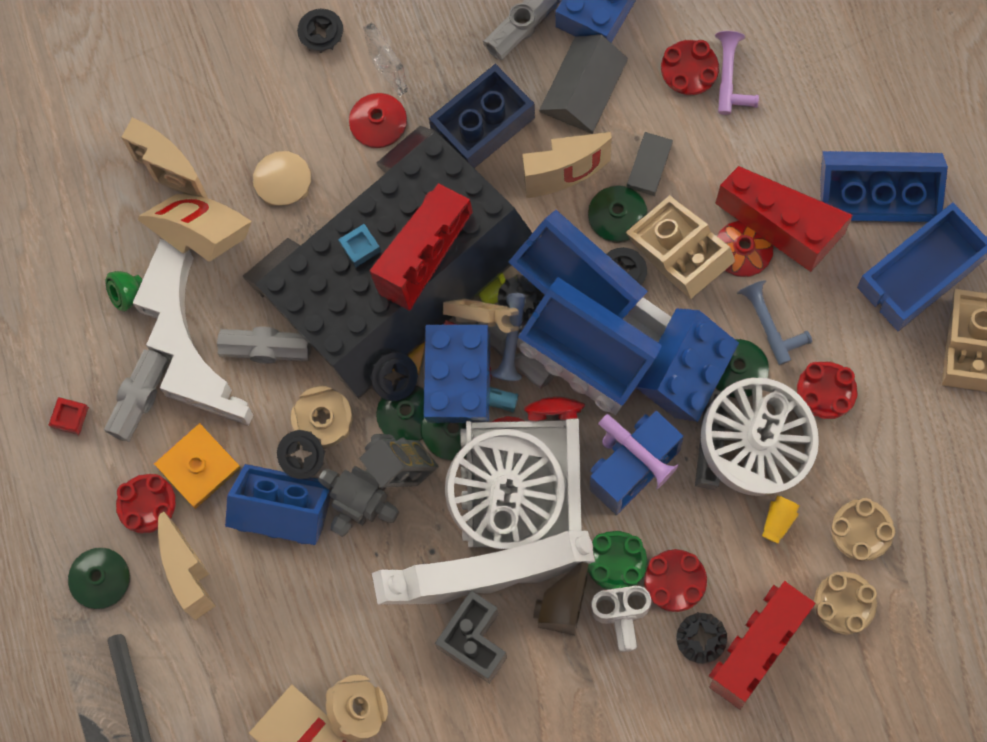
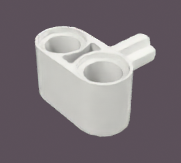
(623, 614)

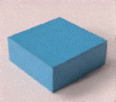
(360, 245)

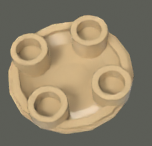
(282, 178)
(862, 530)
(845, 603)

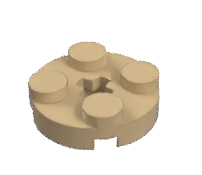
(332, 403)
(341, 714)

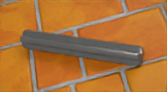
(128, 688)

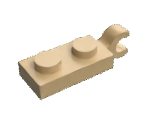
(485, 313)

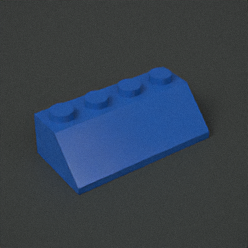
(884, 184)

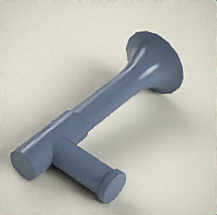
(779, 347)
(507, 368)

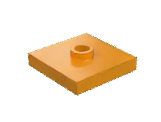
(197, 466)

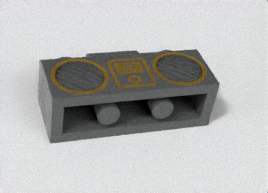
(397, 462)

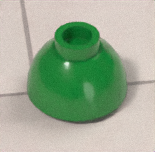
(122, 289)

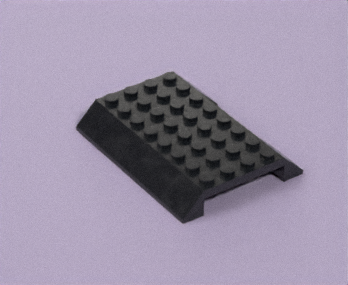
(339, 303)

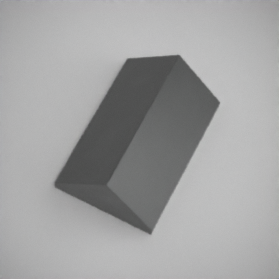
(584, 82)

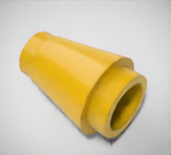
(779, 518)

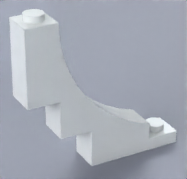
(187, 376)
(484, 573)

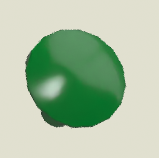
(618, 560)

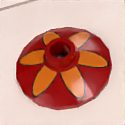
(749, 260)

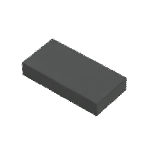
(649, 163)

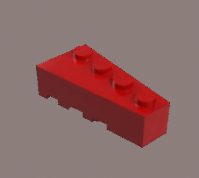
(782, 216)
(420, 246)
(761, 644)

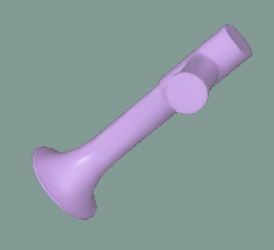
(726, 97)
(617, 432)

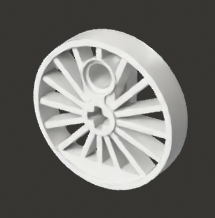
(512, 443)
(759, 452)

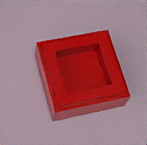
(68, 416)

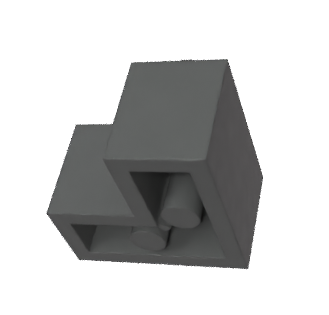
(465, 640)

